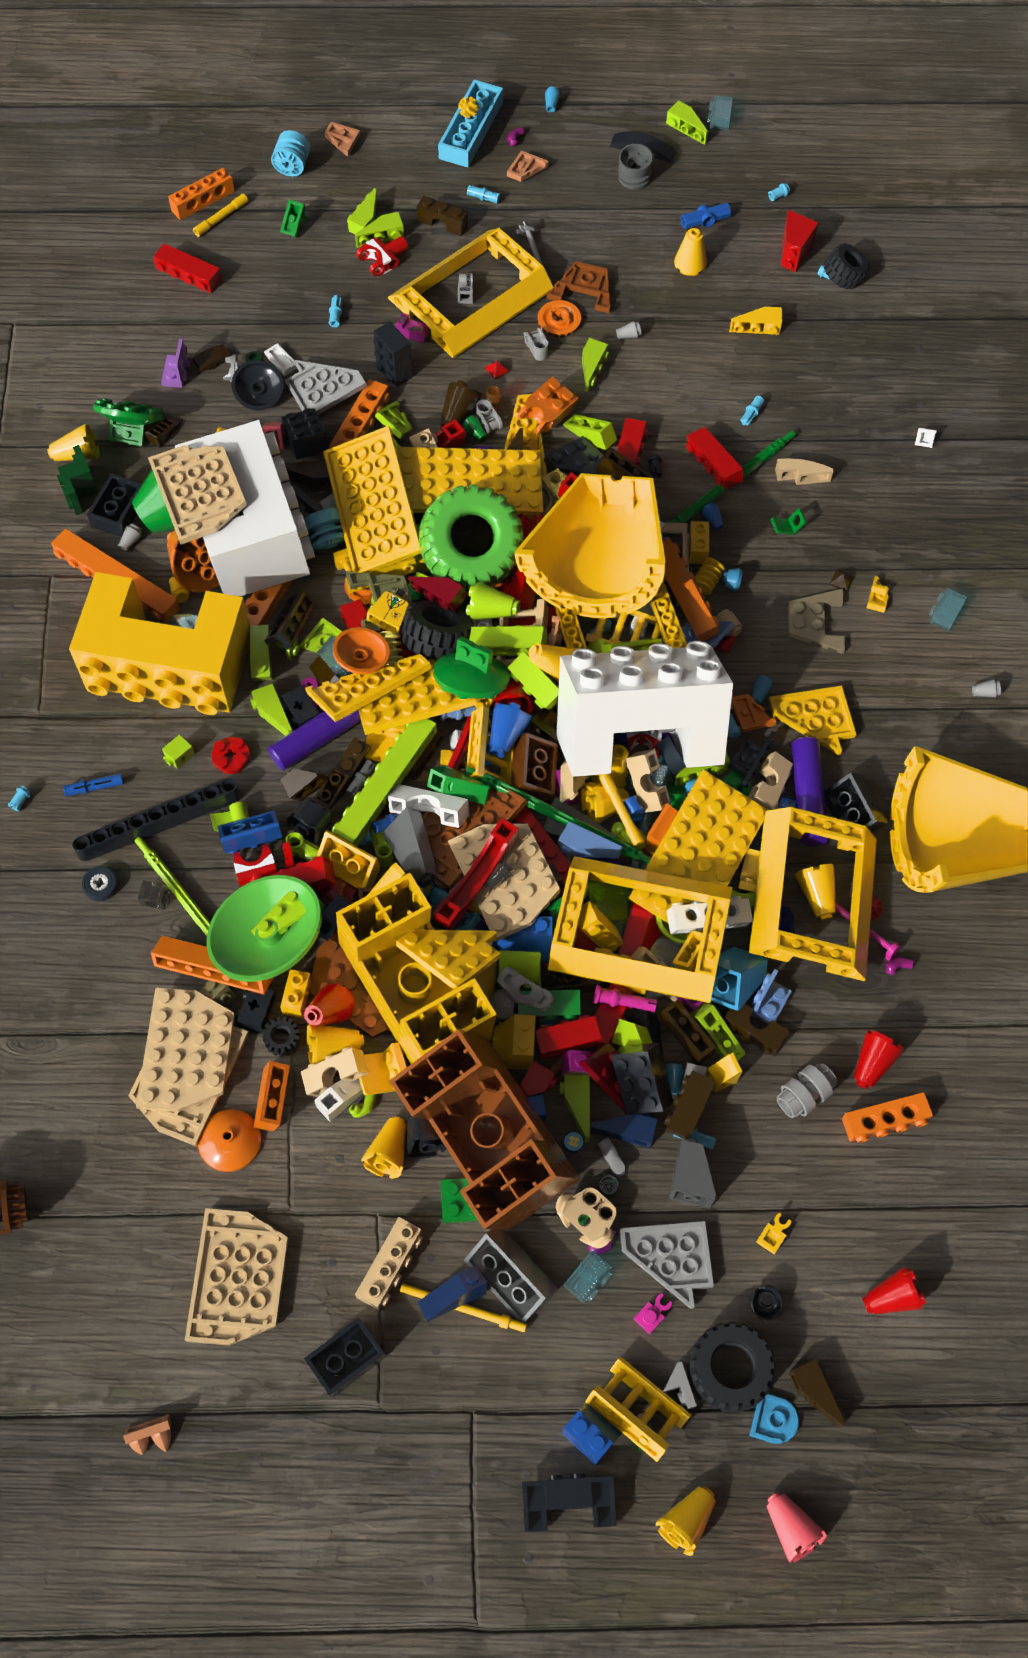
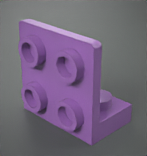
(176, 366)

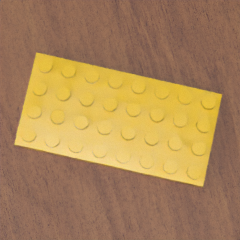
(438, 470)
(372, 501)
(703, 840)

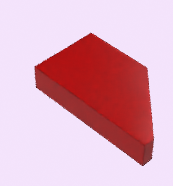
(289, 859)

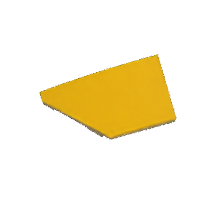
(878, 596)

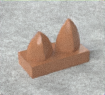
(157, 1428)

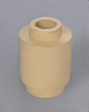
(727, 615)

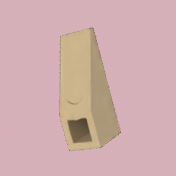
(570, 785)

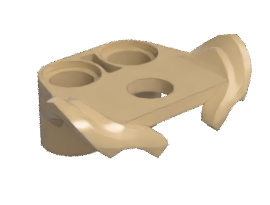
(572, 1206)

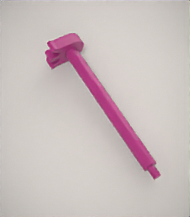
(892, 949)

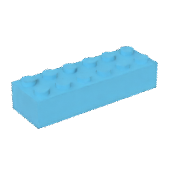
(466, 134)

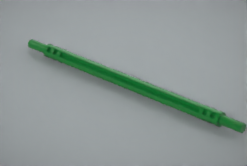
(718, 490)
(558, 815)

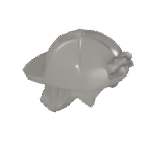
(502, 1005)

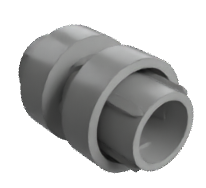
(800, 1096)

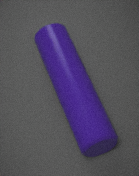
(309, 738)
(809, 782)

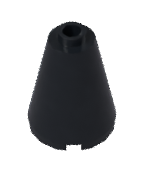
(422, 1138)

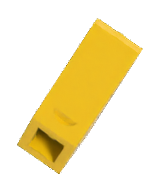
(762, 321)

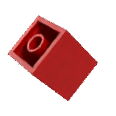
(797, 240)

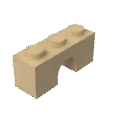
(776, 771)
(649, 795)
(319, 1076)

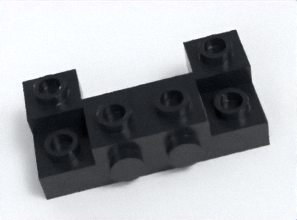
(568, 1495)

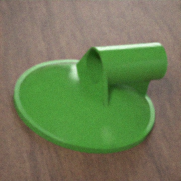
(254, 958)

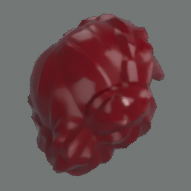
(341, 887)

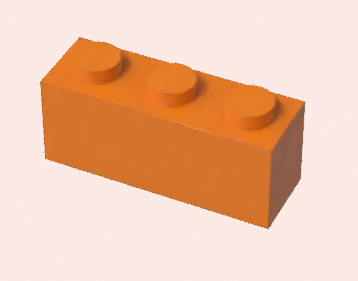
(271, 1096)

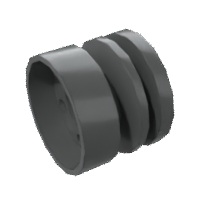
(635, 166)

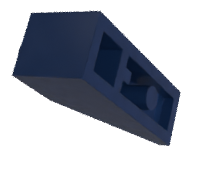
(632, 1129)
(454, 1293)

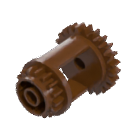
(13, 1206)

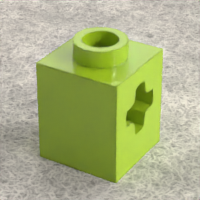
(177, 752)

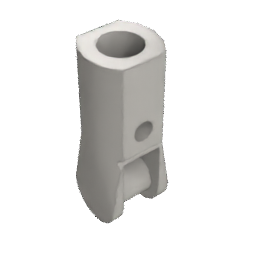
(612, 1157)

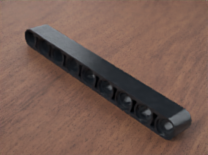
(156, 819)

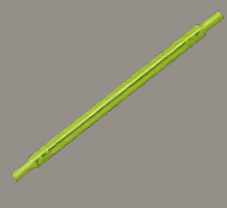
(173, 884)

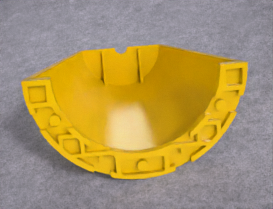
(597, 547)
(956, 824)

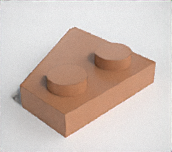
(342, 137)
(526, 166)
(555, 637)

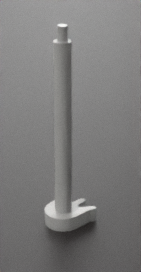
(528, 230)

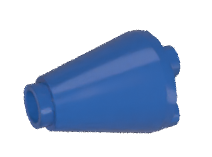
(506, 727)

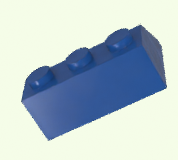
(249, 832)
(531, 939)

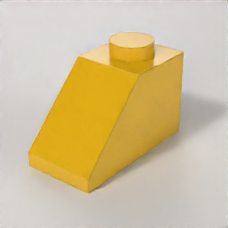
(724, 1072)

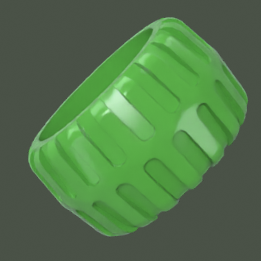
(446, 560)

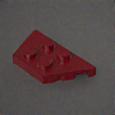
(601, 1069)

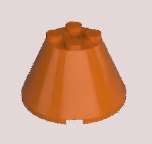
(191, 564)

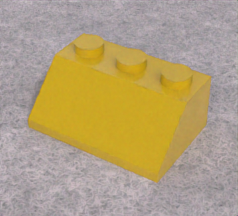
(349, 861)

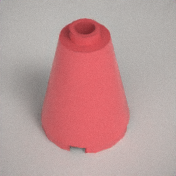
(794, 1527)

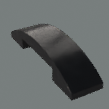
(659, 147)

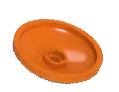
(361, 644)
(232, 1153)

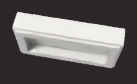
(280, 359)

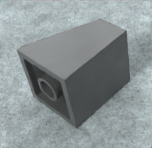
(692, 1176)

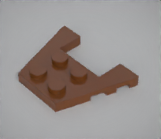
(586, 280)

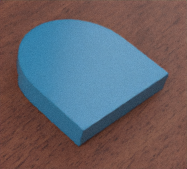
(774, 1420)

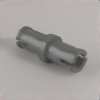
(360, 778)

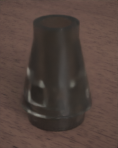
(500, 874)

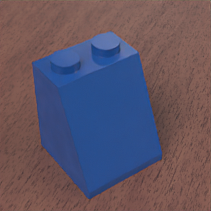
(591, 1433)

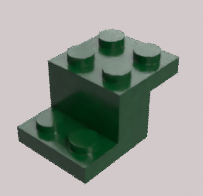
(76, 480)

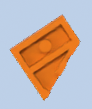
(750, 714)

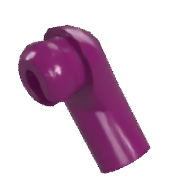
(513, 135)
(896, 963)

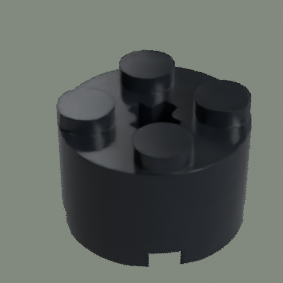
(310, 820)

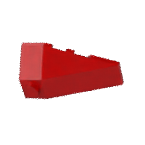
(640, 931)

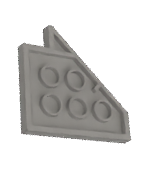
(323, 385)
(672, 1255)

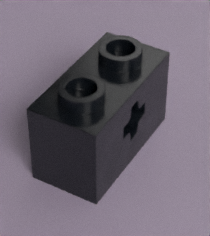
(298, 706)
(258, 1018)

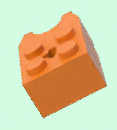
(548, 405)

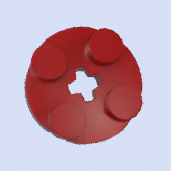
(226, 746)

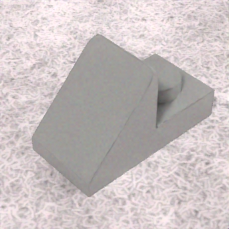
(679, 1381)

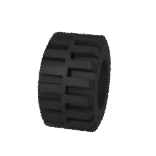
(846, 266)

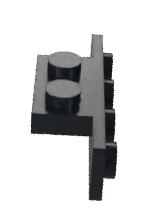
(747, 758)

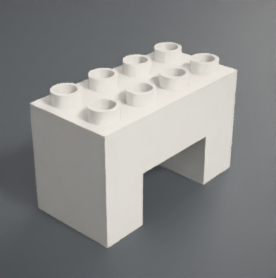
(264, 542)
(643, 692)

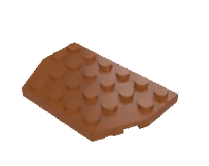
(498, 806)
(334, 967)

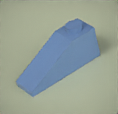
(584, 843)

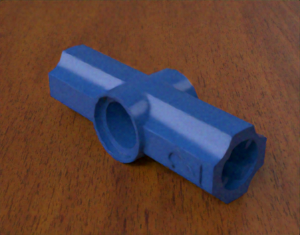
(705, 215)

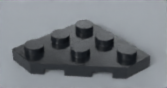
(575, 457)

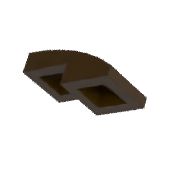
(209, 358)

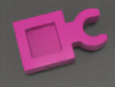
(651, 1315)

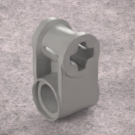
(537, 344)
(488, 417)

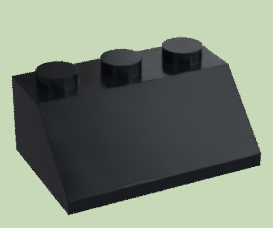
(854, 802)

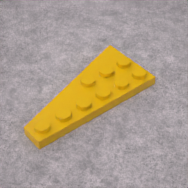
(531, 440)
(358, 690)

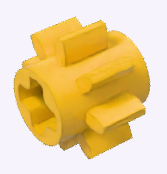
(468, 106)

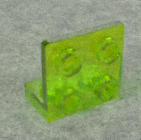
(609, 900)

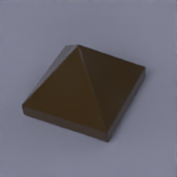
(841, 580)

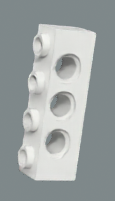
(681, 924)

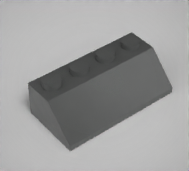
(511, 1274)

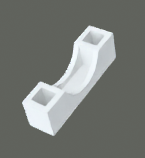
(450, 808)

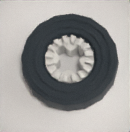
(93, 877)

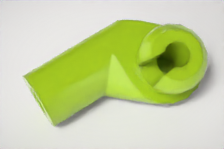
(364, 1108)

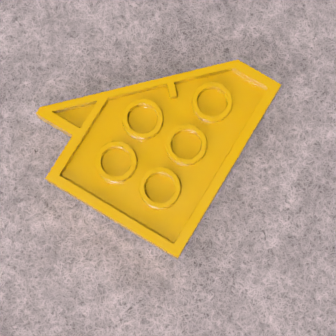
(816, 714)
(451, 954)

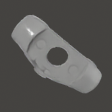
(512, 981)

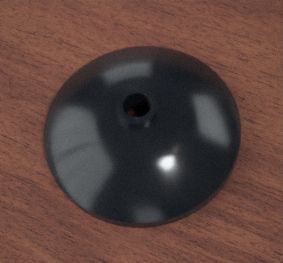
(257, 375)

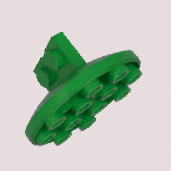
(127, 419)
(471, 672)

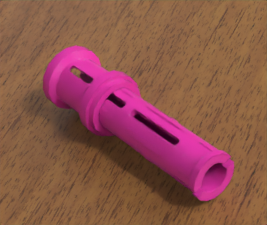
(615, 998)

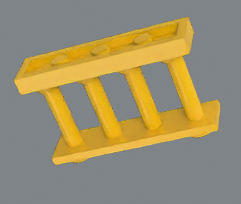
(401, 568)
(619, 627)
(477, 748)
(625, 1421)

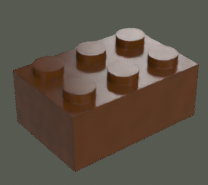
(534, 766)

